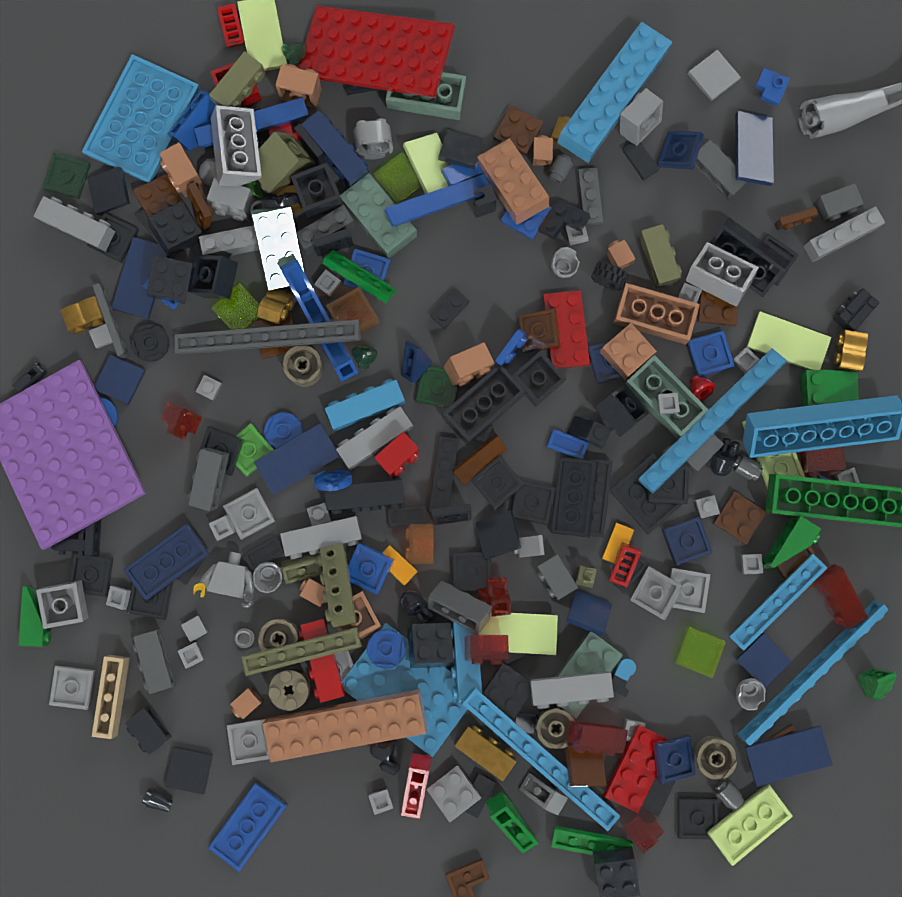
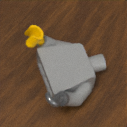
(228, 580)

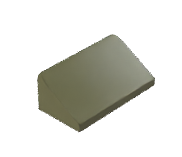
(300, 568)

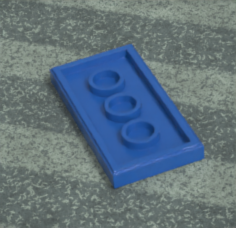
(247, 826)

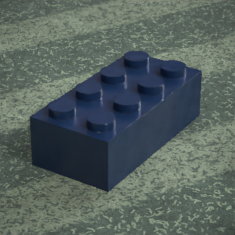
(337, 152)

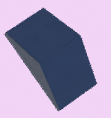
(414, 362)

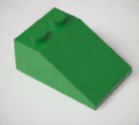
(828, 387)
(794, 538)

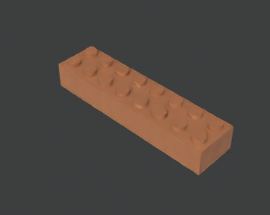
(345, 725)

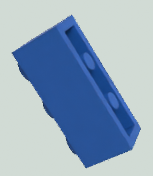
(195, 116)

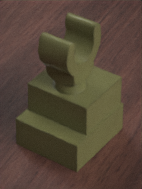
(585, 576)

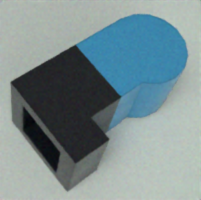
(621, 674)

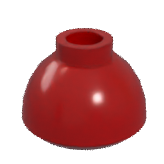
(701, 387)

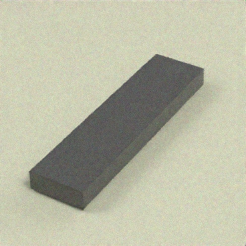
(111, 321)

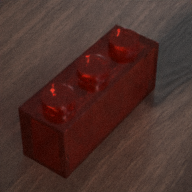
(841, 597)
(596, 738)

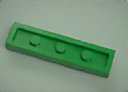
(359, 276)
(585, 841)

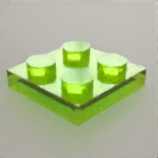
(398, 178)
(238, 311)
(700, 652)

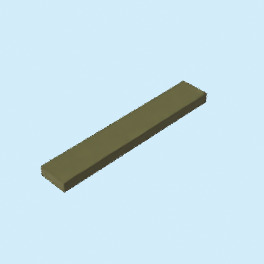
(301, 651)

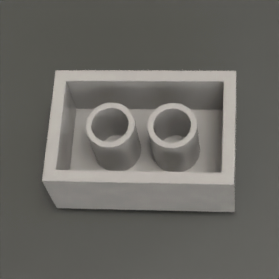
(721, 274)

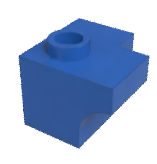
(771, 86)

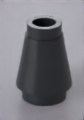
(156, 800)

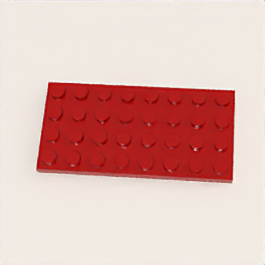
(377, 50)

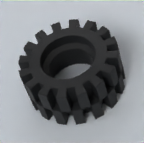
(609, 276)

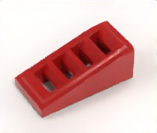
(229, 13)
(624, 547)

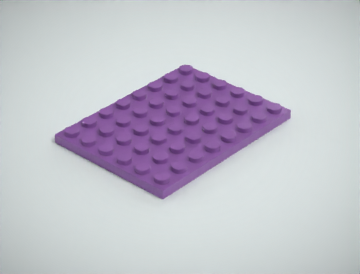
(64, 455)

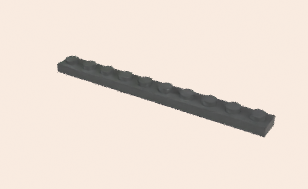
(268, 337)

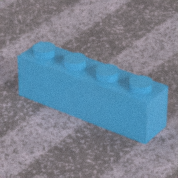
(365, 405)
(464, 672)

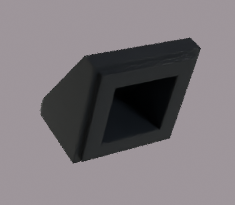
(526, 721)

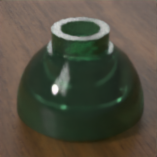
(294, 52)
(364, 356)

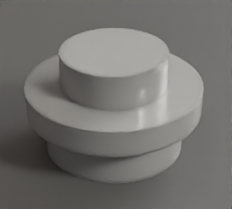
(244, 638)

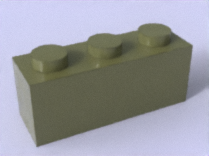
(238, 82)
(660, 255)

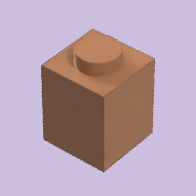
(542, 151)
(620, 254)
(313, 591)
(246, 703)

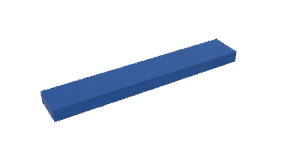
(264, 119)
(435, 201)

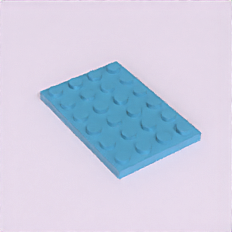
(139, 117)
(435, 683)

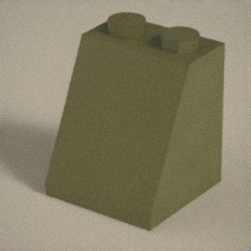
(279, 160)

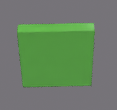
(252, 449)

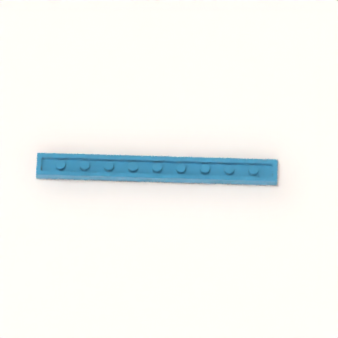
(712, 420)
(810, 674)
(539, 758)

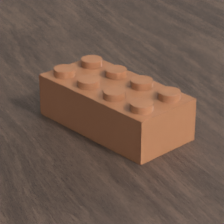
(513, 181)
(656, 313)

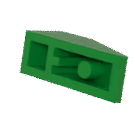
(31, 624)
(876, 682)
(511, 822)

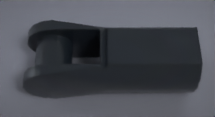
(27, 380)

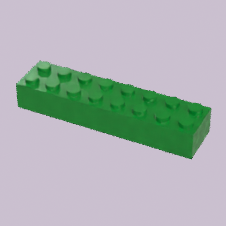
(834, 500)

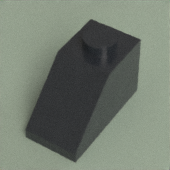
(589, 431)

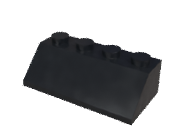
(746, 246)

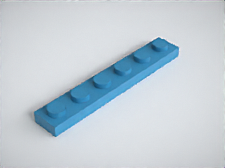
(778, 602)

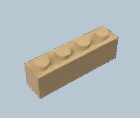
(110, 696)

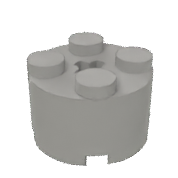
(372, 139)

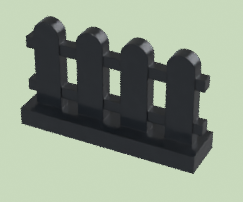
(89, 543)

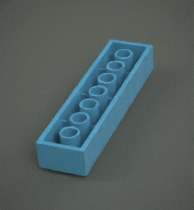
(614, 92)
(823, 426)

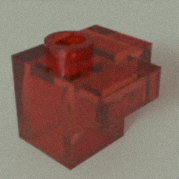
(180, 421)
(497, 596)
(644, 834)

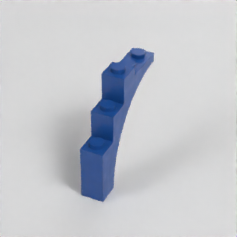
(316, 314)

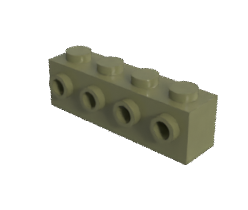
(337, 585)

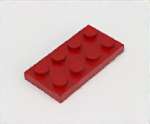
(571, 329)
(634, 770)

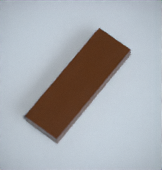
(479, 459)

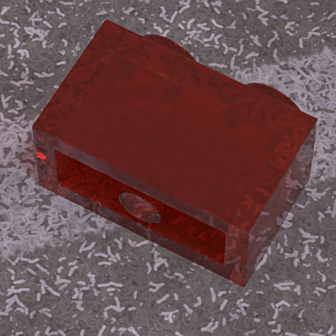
(823, 460)
(486, 648)

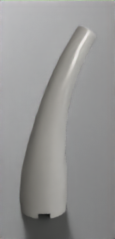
(841, 111)

